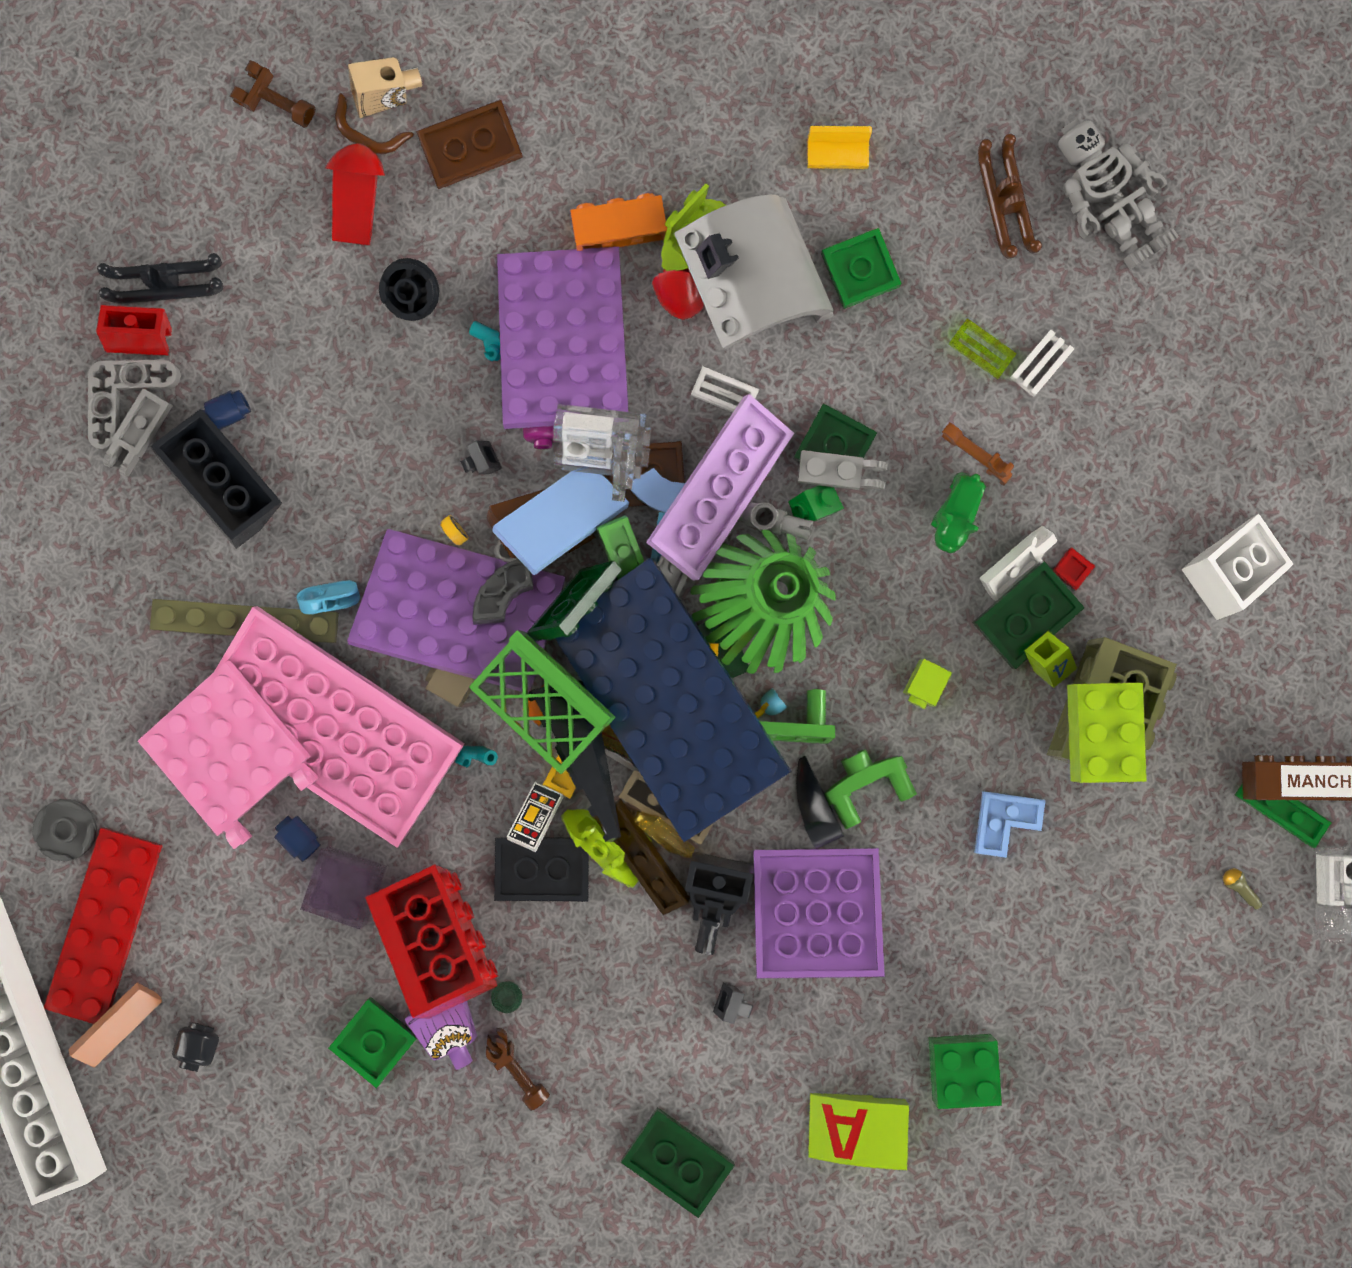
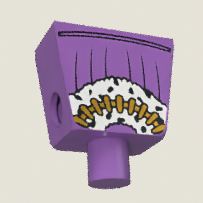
(446, 1034)

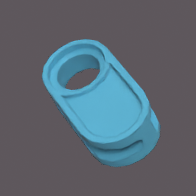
(328, 597)

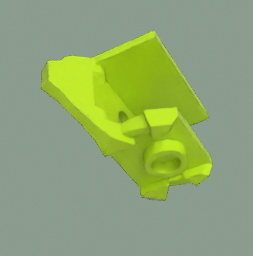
(694, 208)
(589, 835)

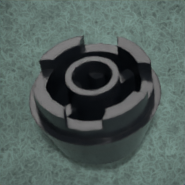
(409, 289)

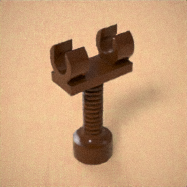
(260, 90)
(504, 1056)

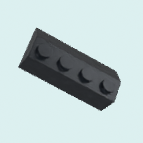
(217, 477)

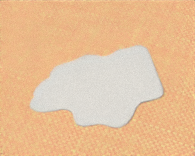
(621, 760)

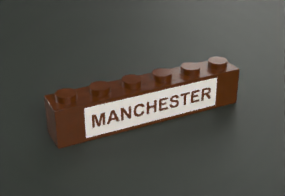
(1297, 778)

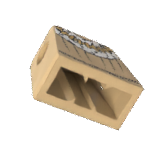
(380, 85)

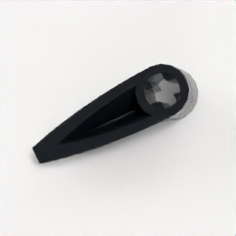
(814, 808)

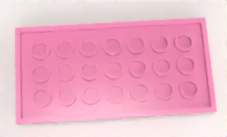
(363, 743)

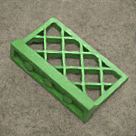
(554, 676)

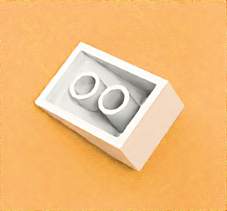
(1237, 568)

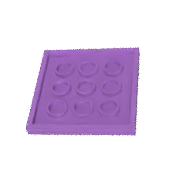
(818, 913)

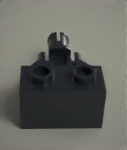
(717, 888)

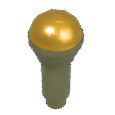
(1235, 880)

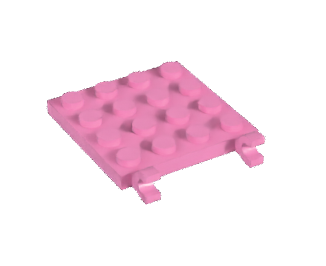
(226, 751)

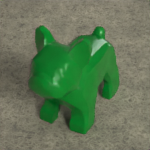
(958, 513)

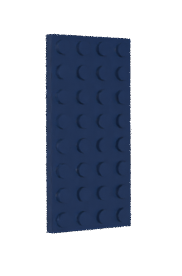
(672, 702)

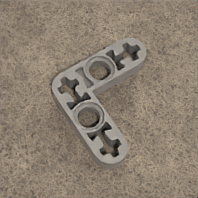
(119, 381)

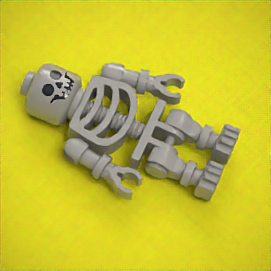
(1083, 147)

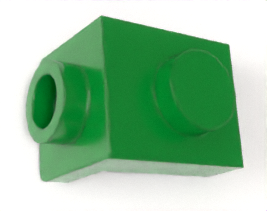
(816, 503)

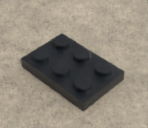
(550, 874)

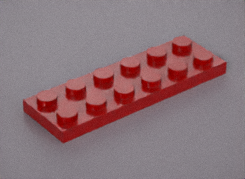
(102, 926)

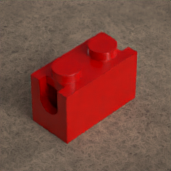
(133, 330)

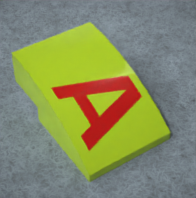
(859, 1130)

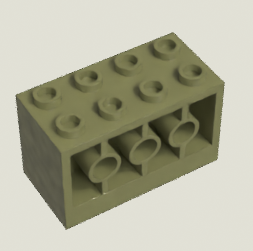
(1116, 663)

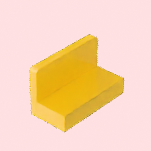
(838, 147)

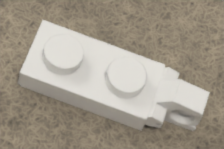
(1017, 562)

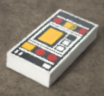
(535, 817)

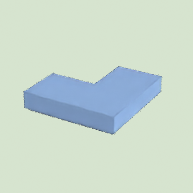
(999, 814)

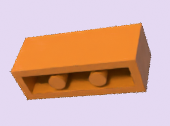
(619, 222)

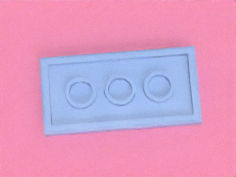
(558, 519)

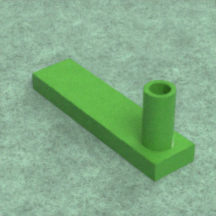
(620, 545)
(813, 732)

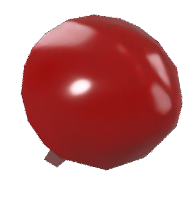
(354, 193)
(678, 293)

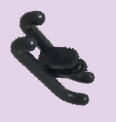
(161, 280)

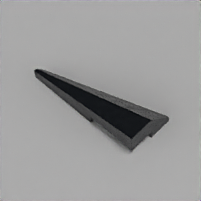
(590, 768)

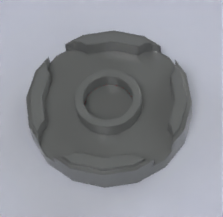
(74, 833)

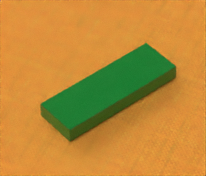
(1292, 817)

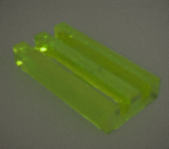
(996, 373)

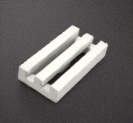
(1058, 343)
(724, 379)

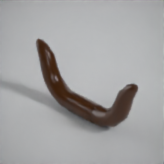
(357, 137)

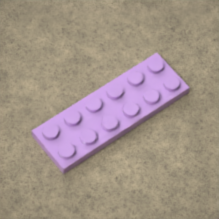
(720, 488)

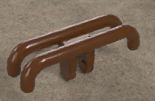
(1006, 198)

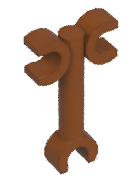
(994, 463)

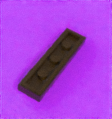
(647, 863)

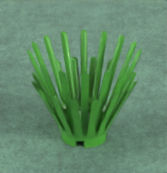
(759, 604)

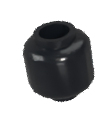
(195, 1046)

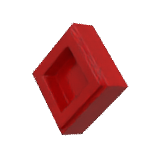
(1073, 568)

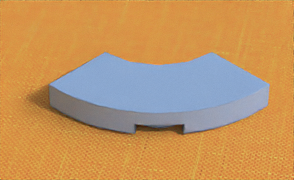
(656, 491)

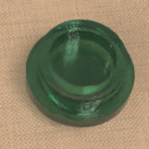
(506, 997)

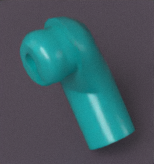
(490, 338)
(478, 753)

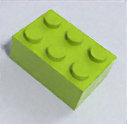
(1106, 732)

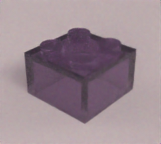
(340, 887)

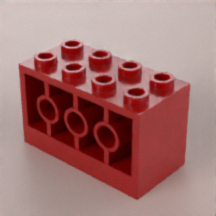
(412, 946)

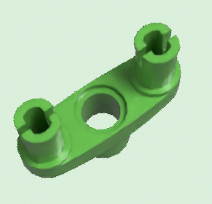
(861, 773)

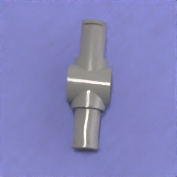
(781, 521)

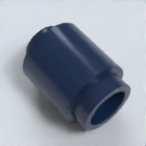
(227, 408)
(296, 838)

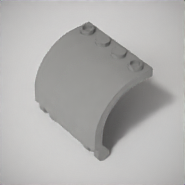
(768, 281)

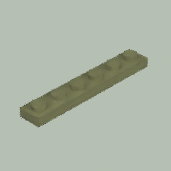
(228, 618)

